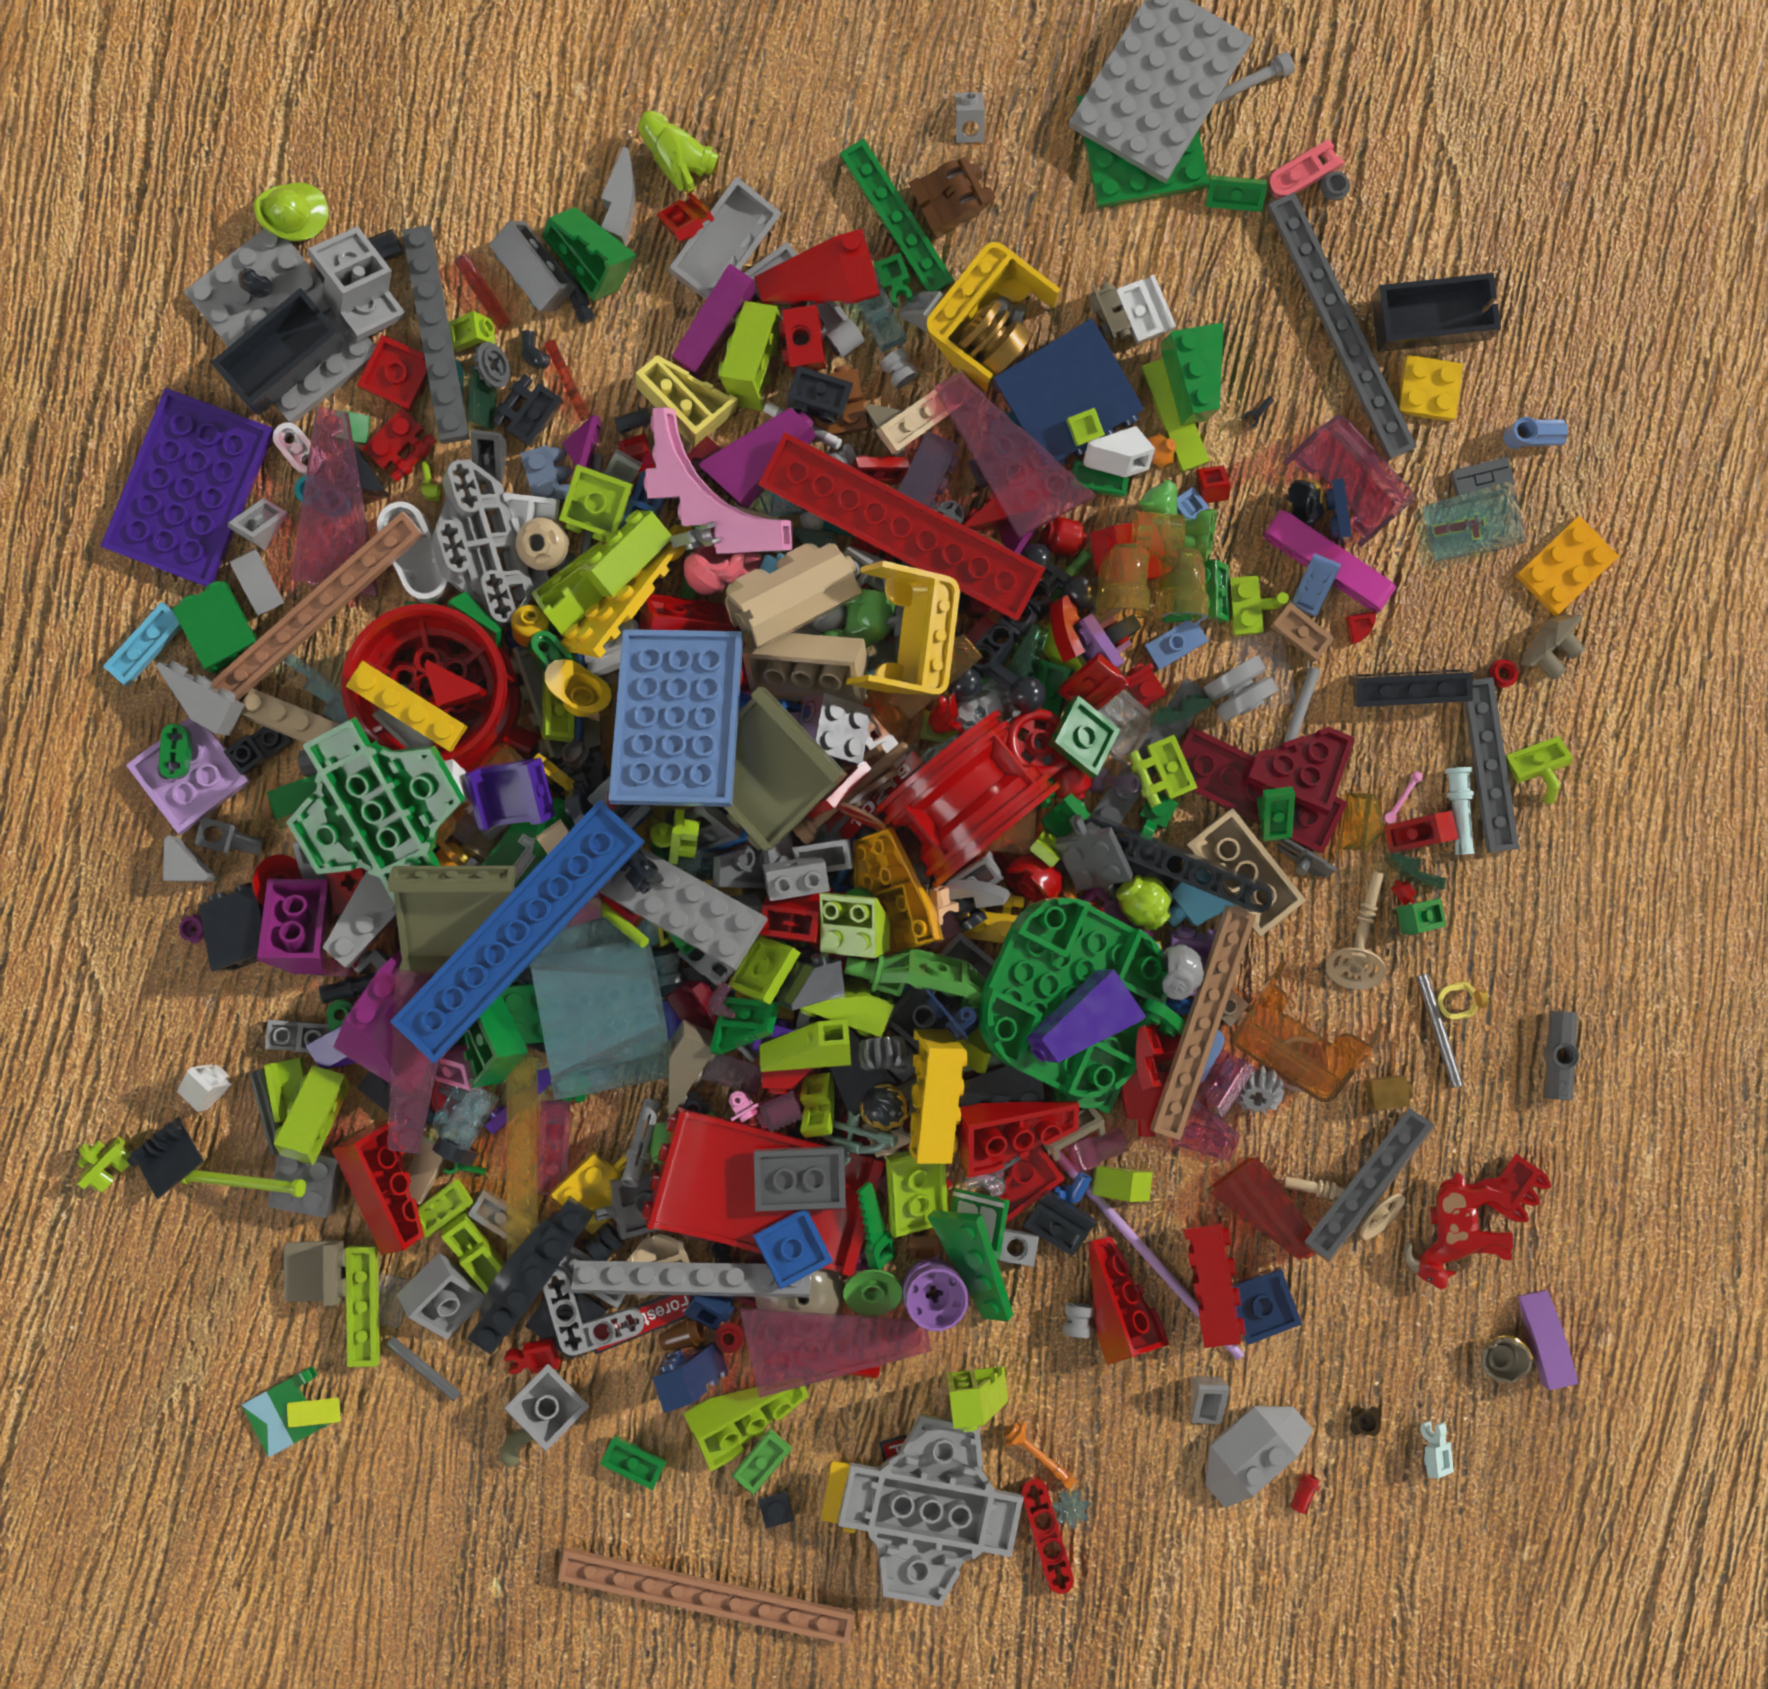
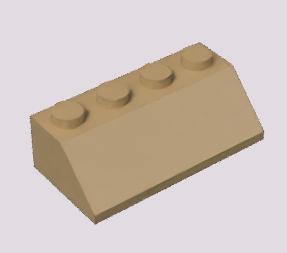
(808, 666)
(1236, 847)

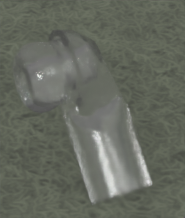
(991, 1182)

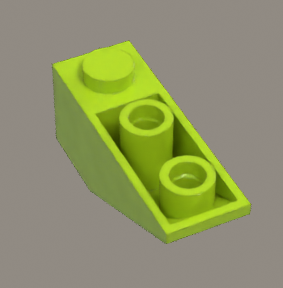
(808, 1047)

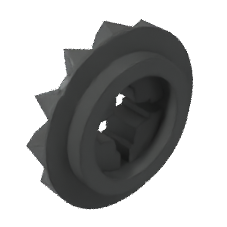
(499, 372)

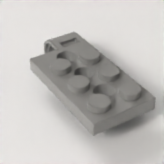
(838, 329)

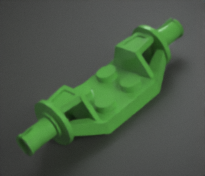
(922, 971)

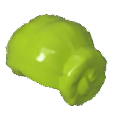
(1145, 901)

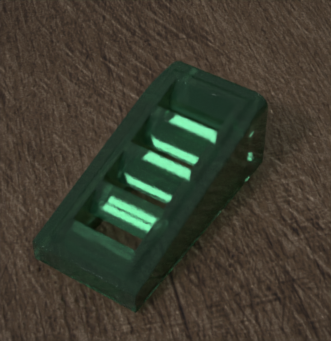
(1029, 653)

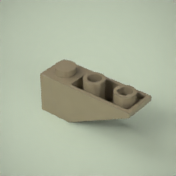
(687, 1058)

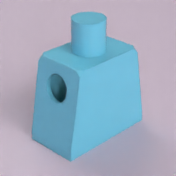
(1193, 903)

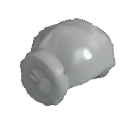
(1184, 971)

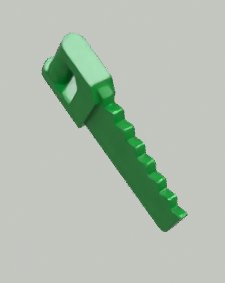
(875, 1230)

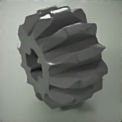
(882, 1053)

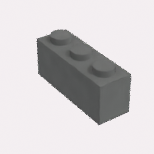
(532, 266)

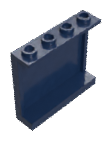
(1064, 381)

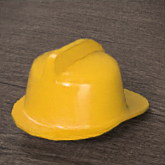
(577, 688)

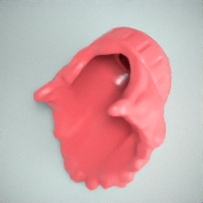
(713, 572)

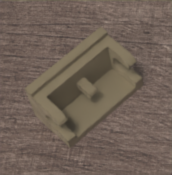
(1088, 1122)

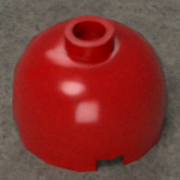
(1033, 878)

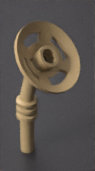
(1356, 955)
(1378, 1217)

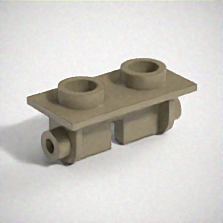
(1112, 323)

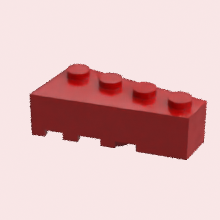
(380, 1188)
(1214, 1284)

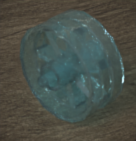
(699, 867)

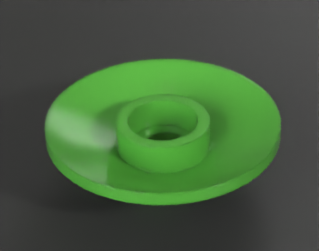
(872, 1292)

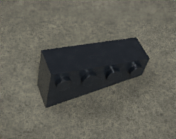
(1000, 1086)

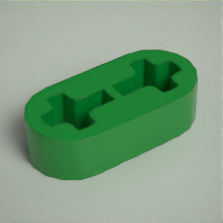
(167, 751)

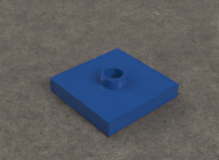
(793, 1248)

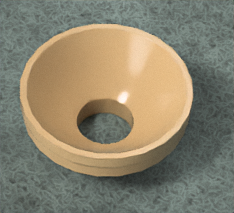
(555, 543)

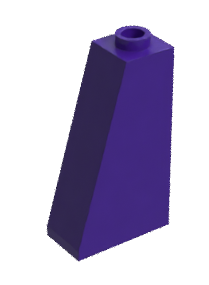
(1086, 1017)

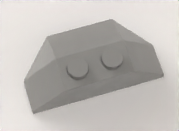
(1254, 1452)

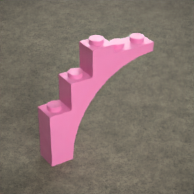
(698, 504)

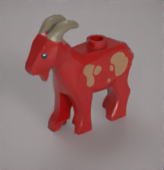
(1459, 1229)

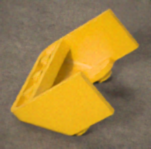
(990, 275)
(926, 631)

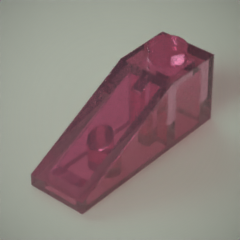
(553, 1144)

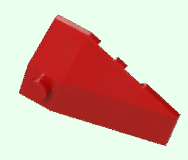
(827, 272)
(1002, 1131)
(1122, 1316)

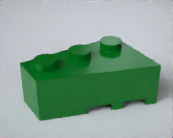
(588, 252)
(1194, 370)

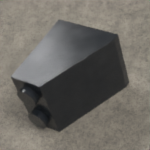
(232, 928)

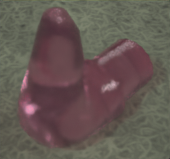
(716, 1001)

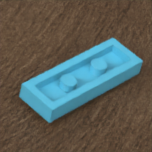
(143, 645)

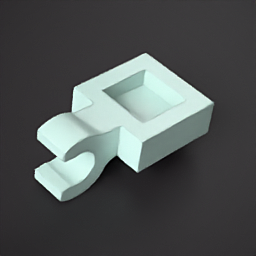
(1438, 1453)

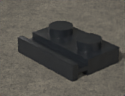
(1059, 1222)

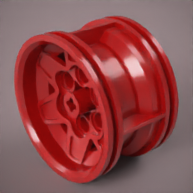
(430, 629)
(966, 797)

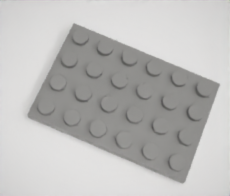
(1160, 84)
(235, 312)

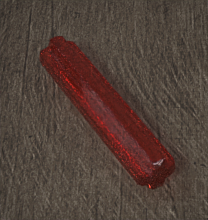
(482, 291)

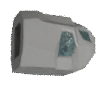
(978, 708)

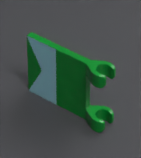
(269, 1413)

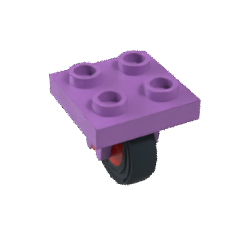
(1106, 638)

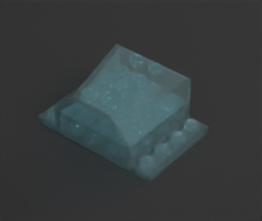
(599, 1010)

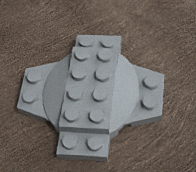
(929, 1510)

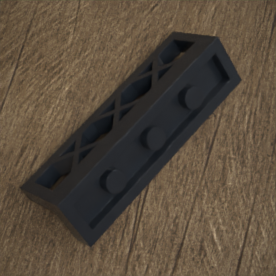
(1412, 687)

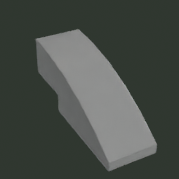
(620, 198)

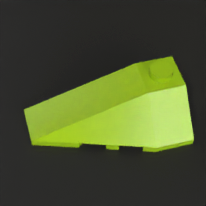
(732, 1419)

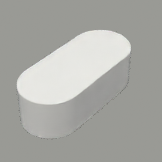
(418, 564)

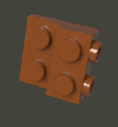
(854, 415)

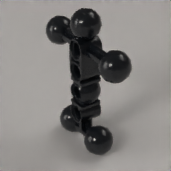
(1027, 692)

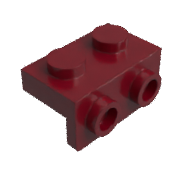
(691, 1003)

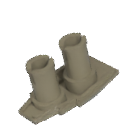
(1552, 634)

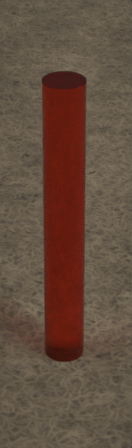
(567, 380)

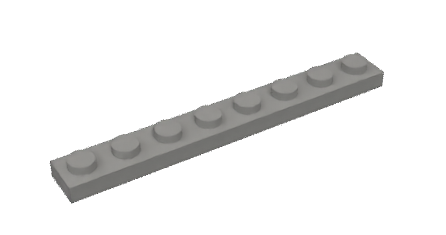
(682, 1279)

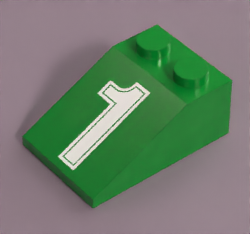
(516, 850)

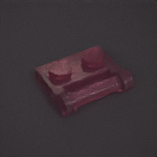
(1228, 1084)

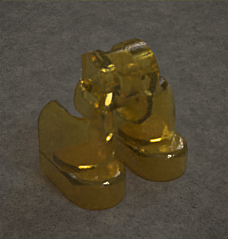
(1182, 571)

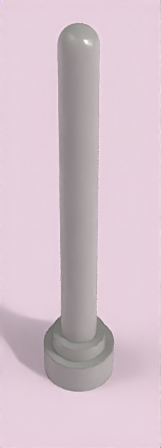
(1280, 66)

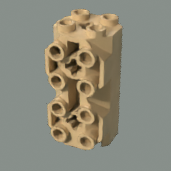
(801, 590)

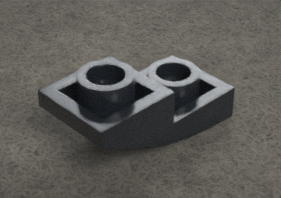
(257, 749)

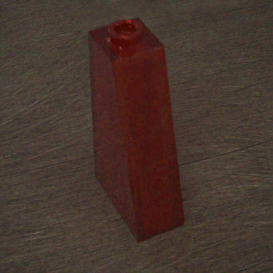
(1262, 1202)

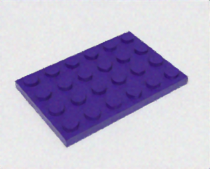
(187, 487)

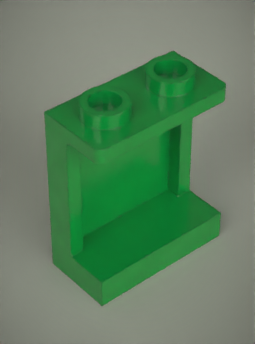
(215, 626)

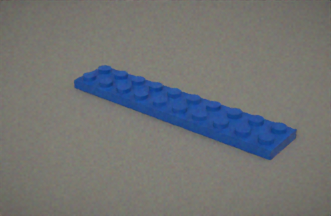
(517, 931)

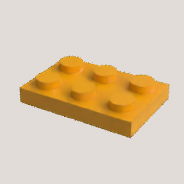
(1567, 565)

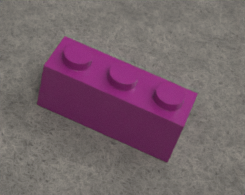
(295, 925)

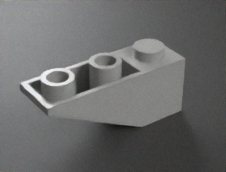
(204, 704)

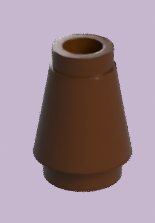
(683, 1335)

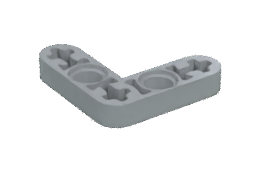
(586, 1328)

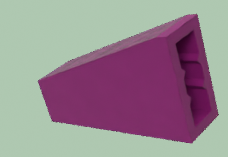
(714, 322)
(743, 462)

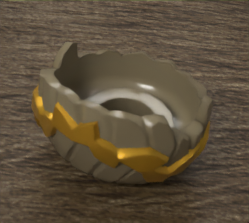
(1505, 1358)

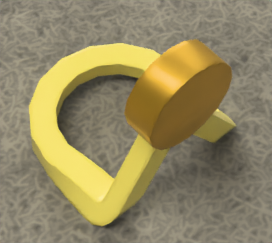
(1480, 1000)

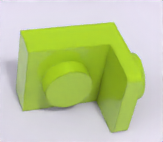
(471, 330)

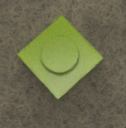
(1085, 427)

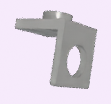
(969, 108)

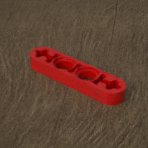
(1048, 1534)

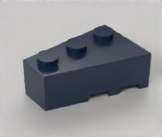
(684, 1375)

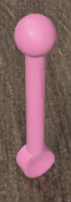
(1390, 817)

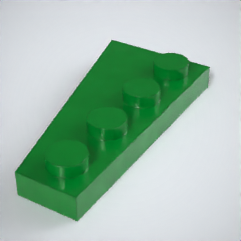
(973, 1257)

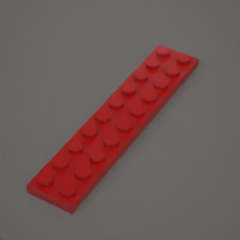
(901, 525)

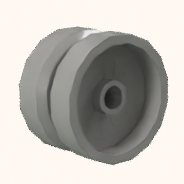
(1241, 689)

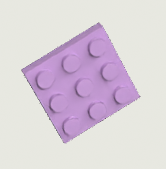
(205, 787)

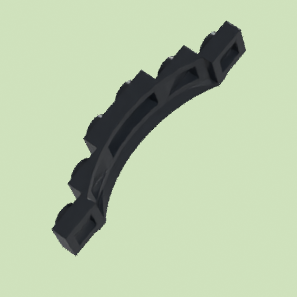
(527, 1273)

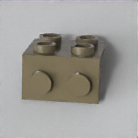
(315, 1271)

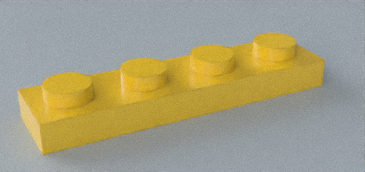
(406, 706)

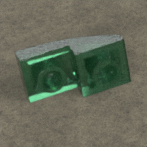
(1187, 709)

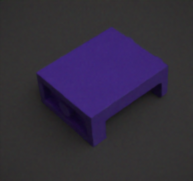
(510, 793)

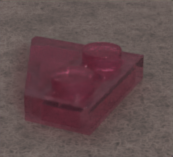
(1208, 1133)

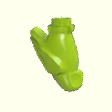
(676, 151)

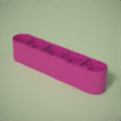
(1353, 577)

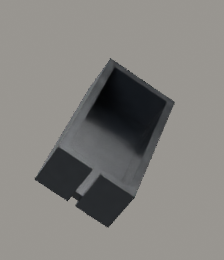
(1435, 312)
(278, 352)

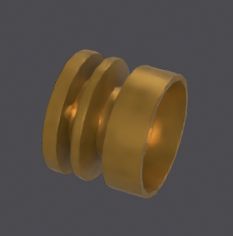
(991, 338)

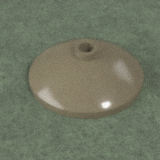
(825, 1296)

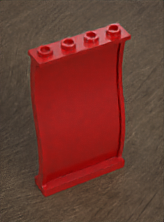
(710, 1187)

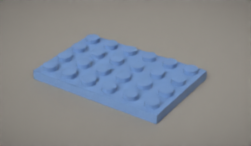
(676, 718)

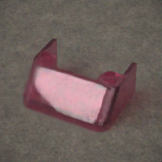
(1370, 483)

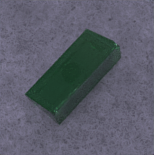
(480, 402)

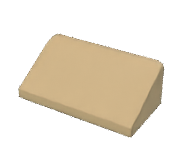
(424, 1170)

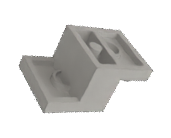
(356, 283)

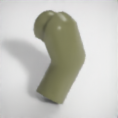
(511, 1446)

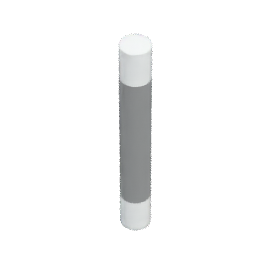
(821, 435)

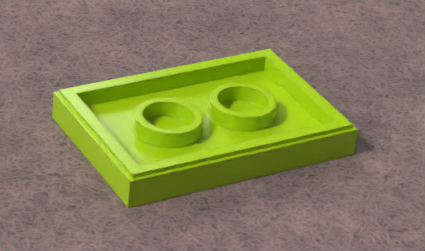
(913, 1193)

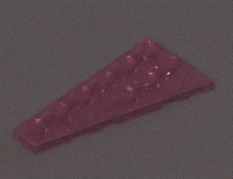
(1017, 468)
(332, 503)

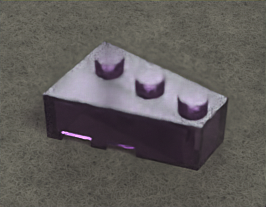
(929, 470)

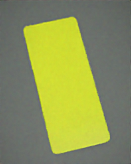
(313, 1412)

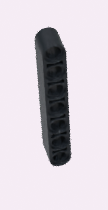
(1191, 864)

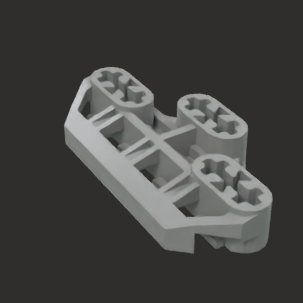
(477, 545)

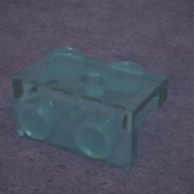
(464, 1114)

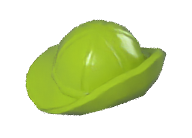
(292, 211)

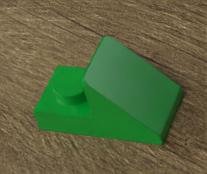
(1276, 813)
(1421, 916)

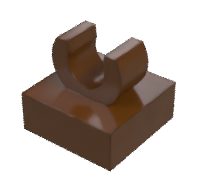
(924, 1246)

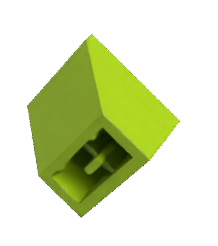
(853, 926)

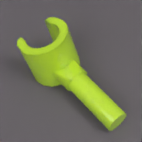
(430, 491)

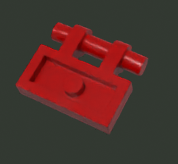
(394, 439)

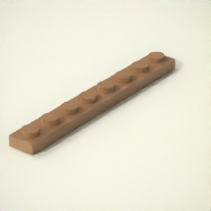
(1202, 1022)

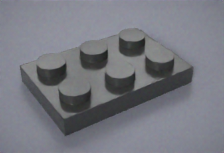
(799, 1178)

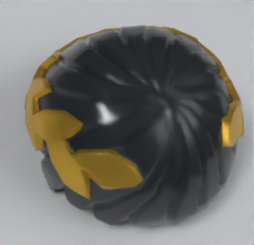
(1308, 500)
(884, 1108)

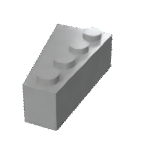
(362, 921)

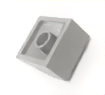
(441, 1296)

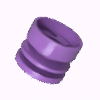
(950, 1298)

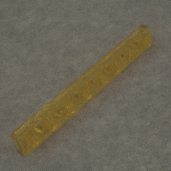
(522, 1152)

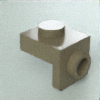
(1234, 1010)

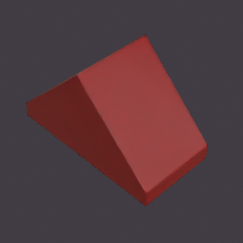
(449, 688)

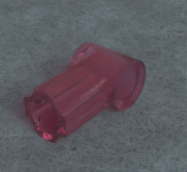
(1090, 1151)

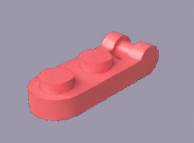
(1304, 170)

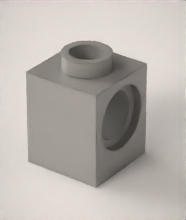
(1029, 1249)

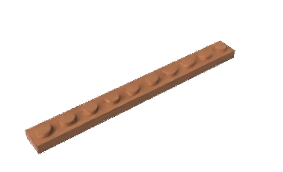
(319, 606)
(706, 1596)

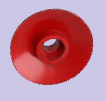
(273, 867)

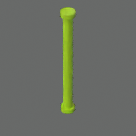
(295, 1188)

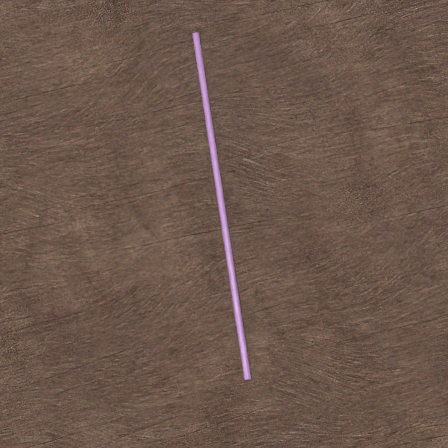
(1140, 1246)

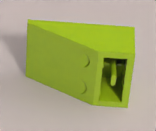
(862, 1008)

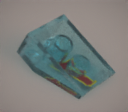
(1475, 522)

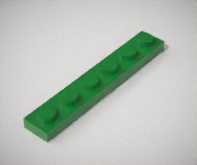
(896, 217)

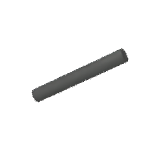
(423, 1368)

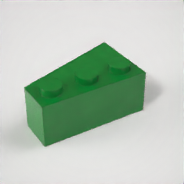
(493, 1045)

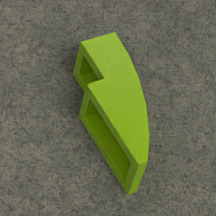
(473, 1249)

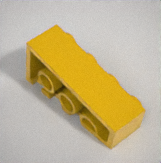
(936, 1096)

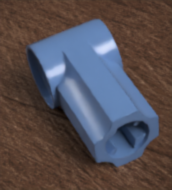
(1536, 433)

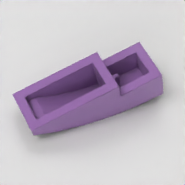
(1547, 1340)

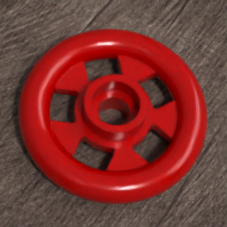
(1026, 722)

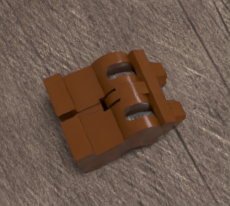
(961, 185)

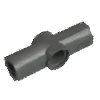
(1559, 1075)

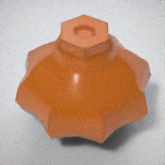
(1163, 451)

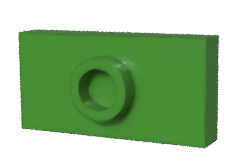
(761, 1461)

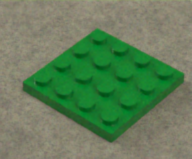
(1121, 182)

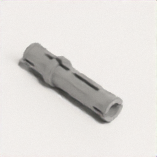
(633, 1173)

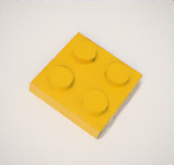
(1430, 388)

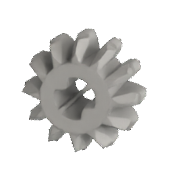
(1261, 1091)

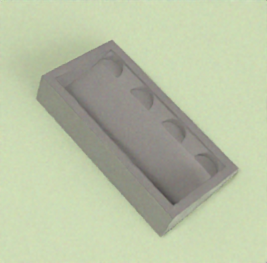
(738, 228)

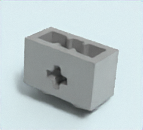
(796, 877)

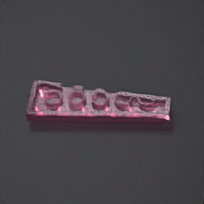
(410, 1074)

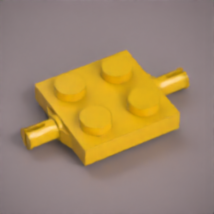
(590, 1185)

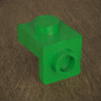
(1058, 818)

